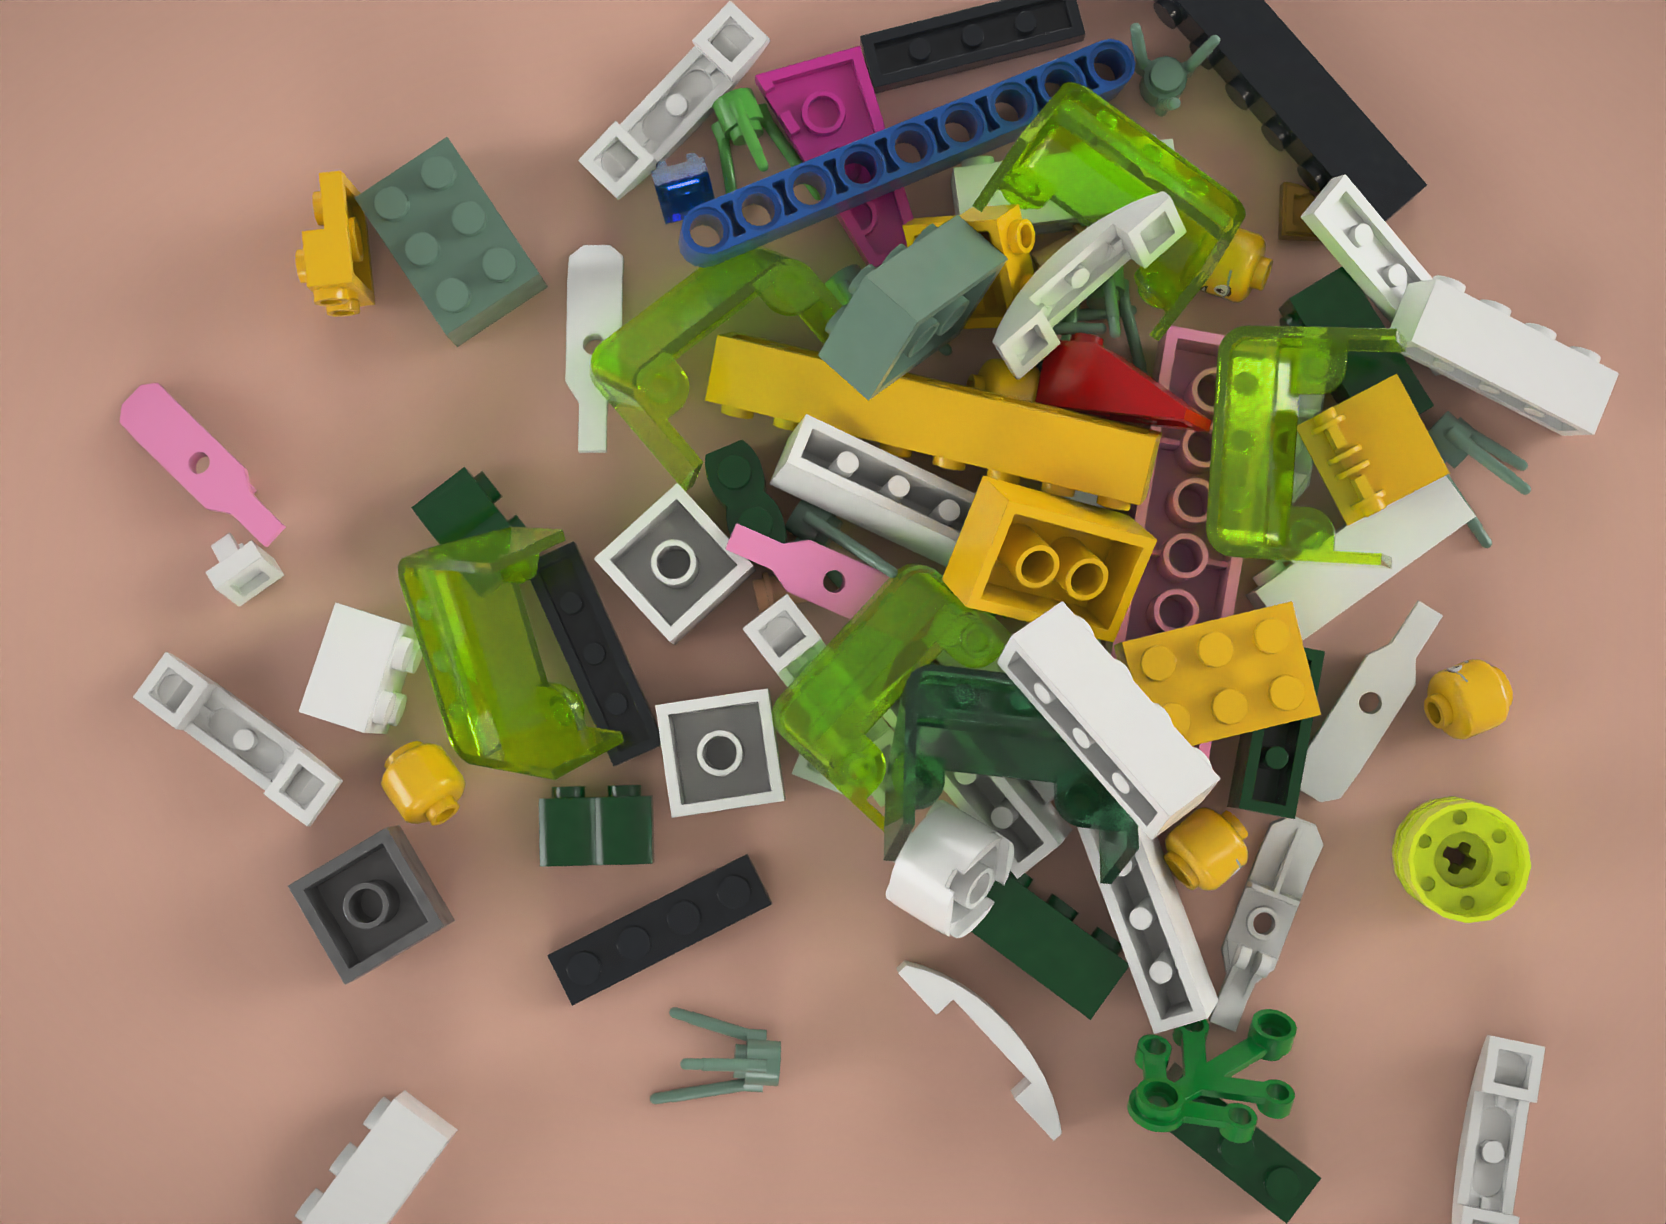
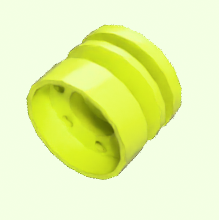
(1493, 865)

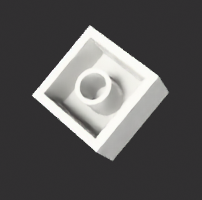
(674, 564)
(361, 671)
(720, 753)

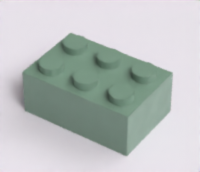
(451, 242)
(910, 305)

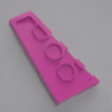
(827, 107)

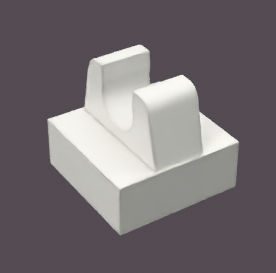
(242, 569)

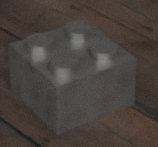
(371, 903)

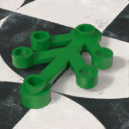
(1166, 1105)

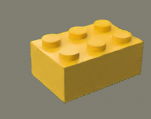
(1036, 549)
(1226, 673)

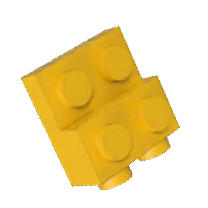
(1011, 236)
(337, 258)

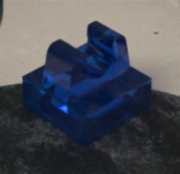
(682, 186)

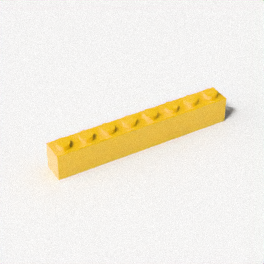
(940, 420)

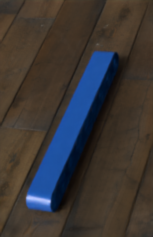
(878, 155)

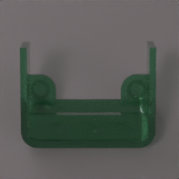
(988, 727)

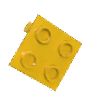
(1372, 450)

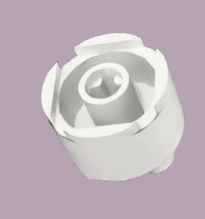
(949, 870)

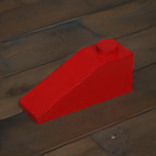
(1101, 383)

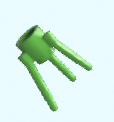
(742, 121)

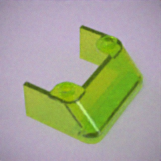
(1100, 160)
(638, 362)
(1256, 437)
(487, 659)
(866, 670)

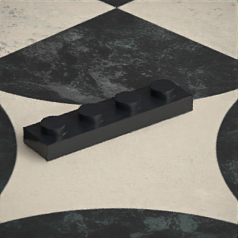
(968, 40)
(594, 652)
(659, 929)

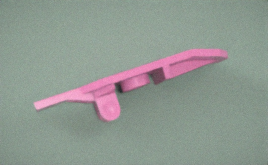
(180, 443)
(802, 567)

